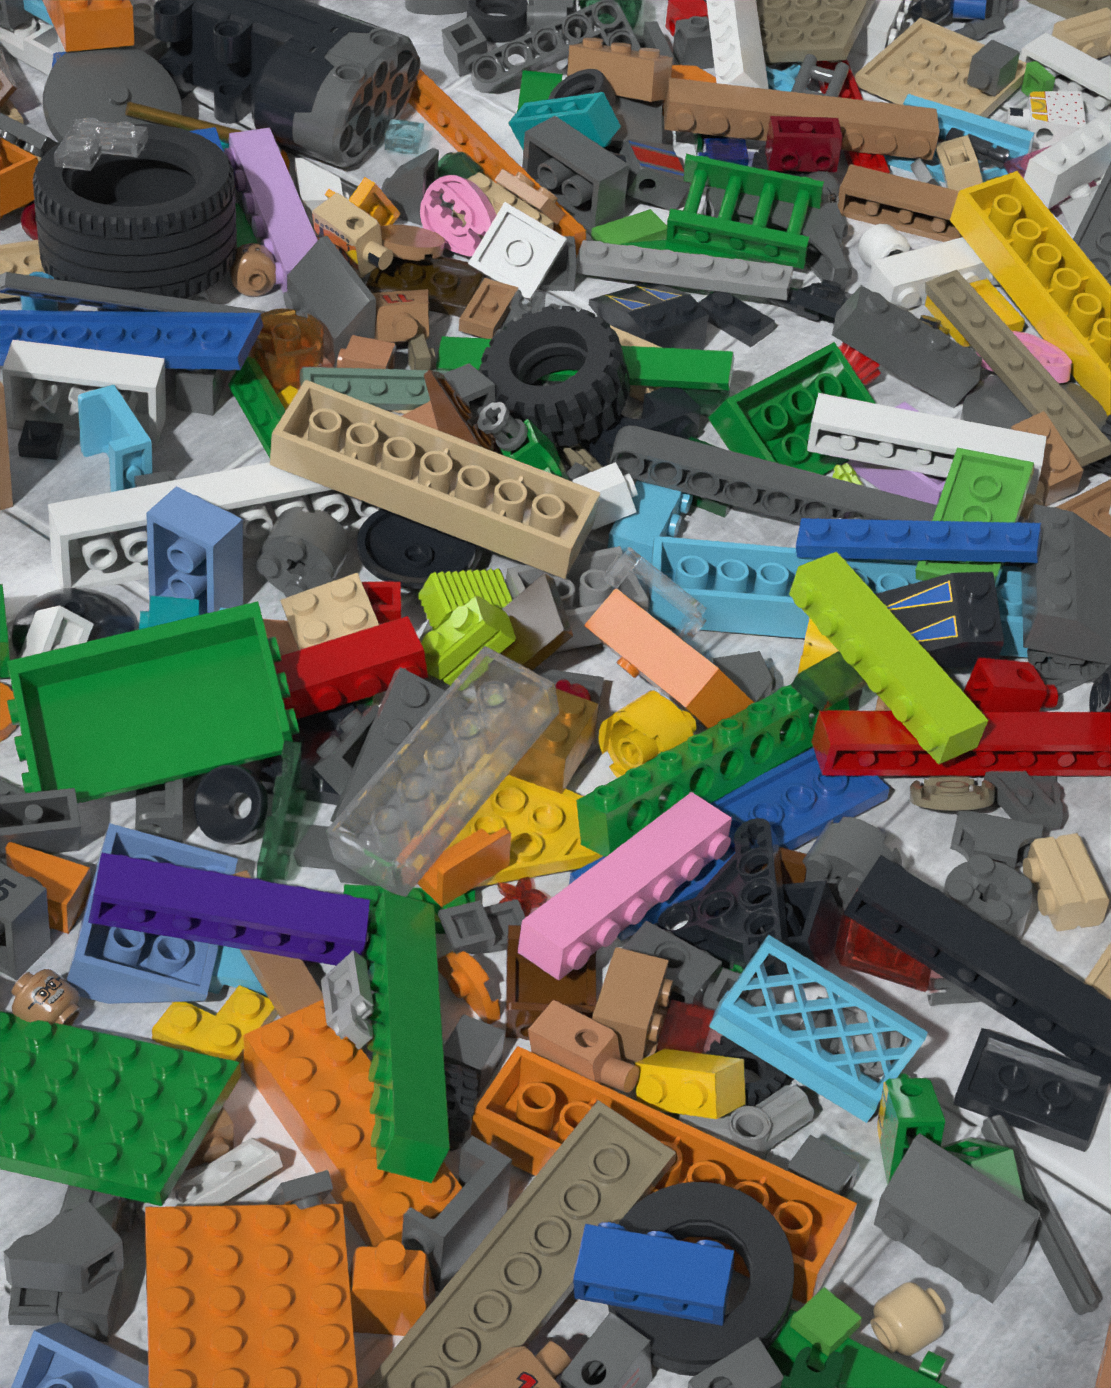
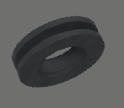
(754, 1233)

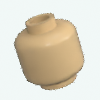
(908, 1319)

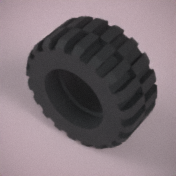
(552, 343)

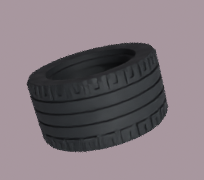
(142, 220)

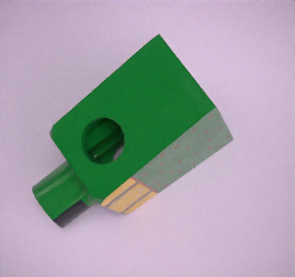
(910, 1109)

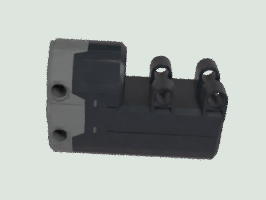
(297, 67)

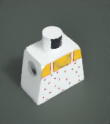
(1049, 115)

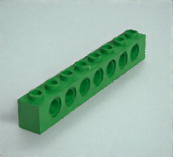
(704, 764)

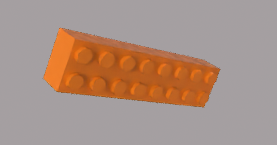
(540, 1103)

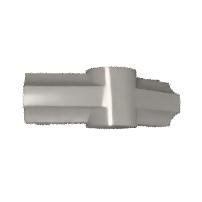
(759, 1126)

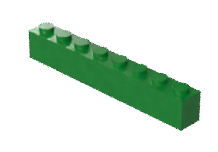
(406, 1039)

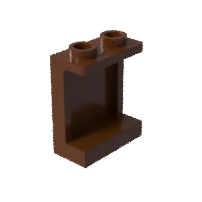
(532, 989)

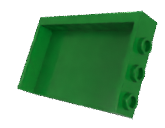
(151, 705)

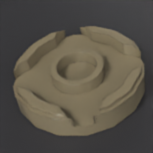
(952, 793)

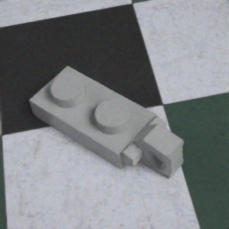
(349, 999)

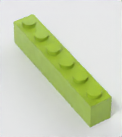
(888, 658)

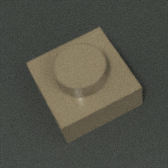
(419, 355)

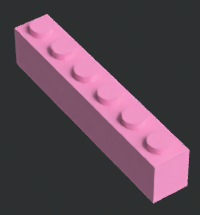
(624, 886)

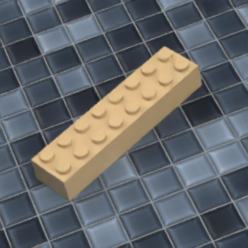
(434, 478)

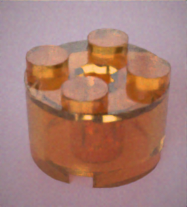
(287, 345)

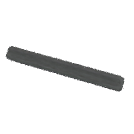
(1048, 1227)

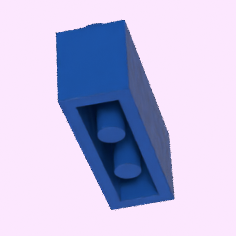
(654, 1273)

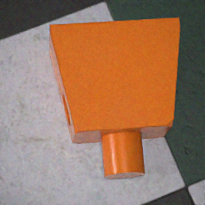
(389, 1288)

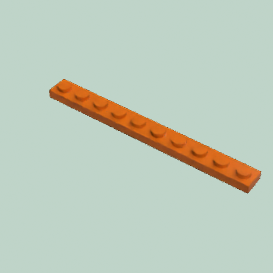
(468, 137)

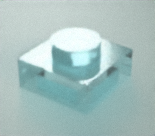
(404, 136)

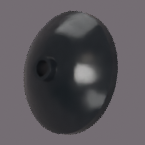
(409, 551)
(106, 613)

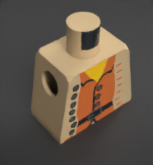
(353, 234)

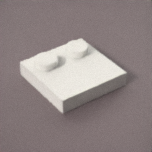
(517, 251)

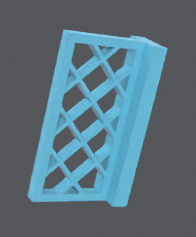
(1010, 137)
(800, 1051)

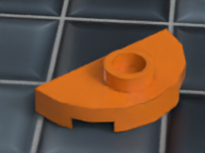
(467, 982)

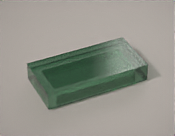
(828, 681)

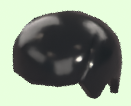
(931, 10)

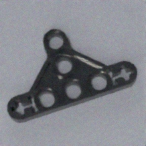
(737, 889)

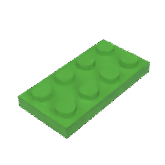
(979, 490)

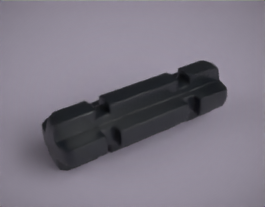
(983, 149)

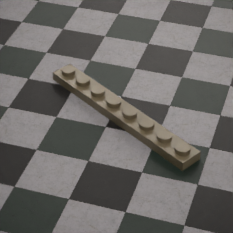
(1016, 365)

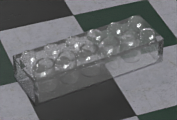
(443, 772)

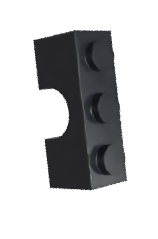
(664, 411)

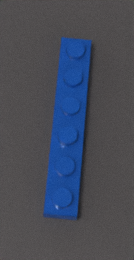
(919, 540)

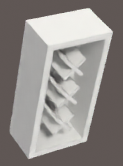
(47, 379)

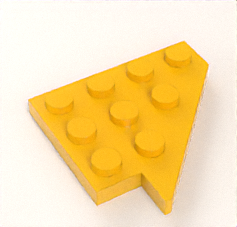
(541, 829)

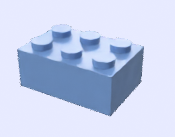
(195, 551)

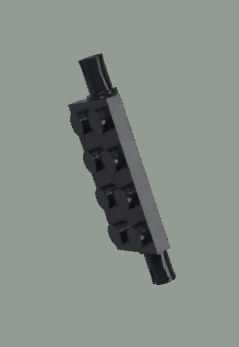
(826, 299)

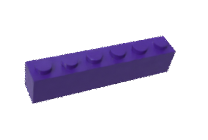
(228, 910)

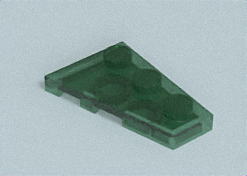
(281, 828)

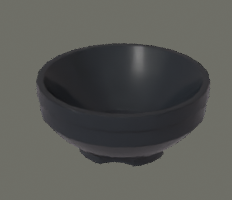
(216, 801)

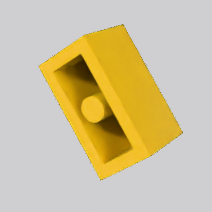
(691, 1083)

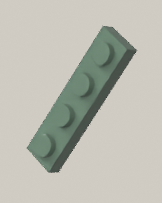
(379, 387)

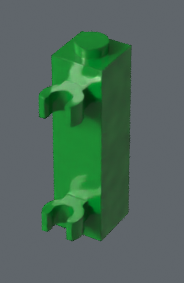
(862, 1365)

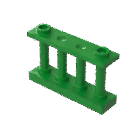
(739, 238)

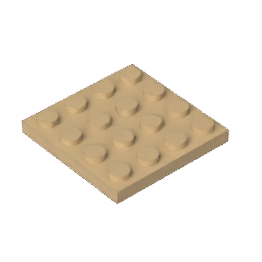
(932, 66)

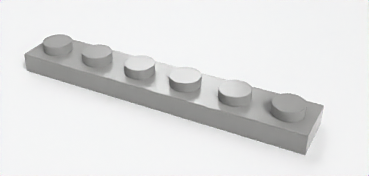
(684, 269)

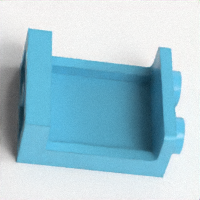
(113, 429)

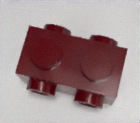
(803, 144)

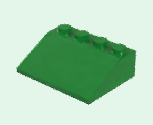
(777, 413)

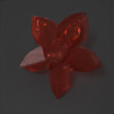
(526, 896)

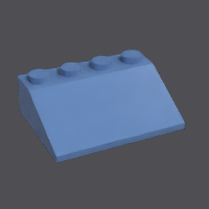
(140, 966)

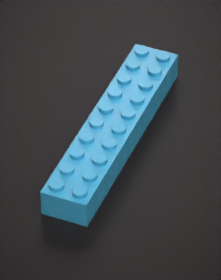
(751, 584)

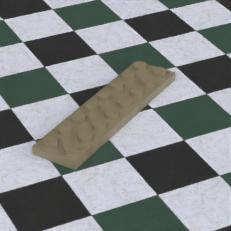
(529, 1255)

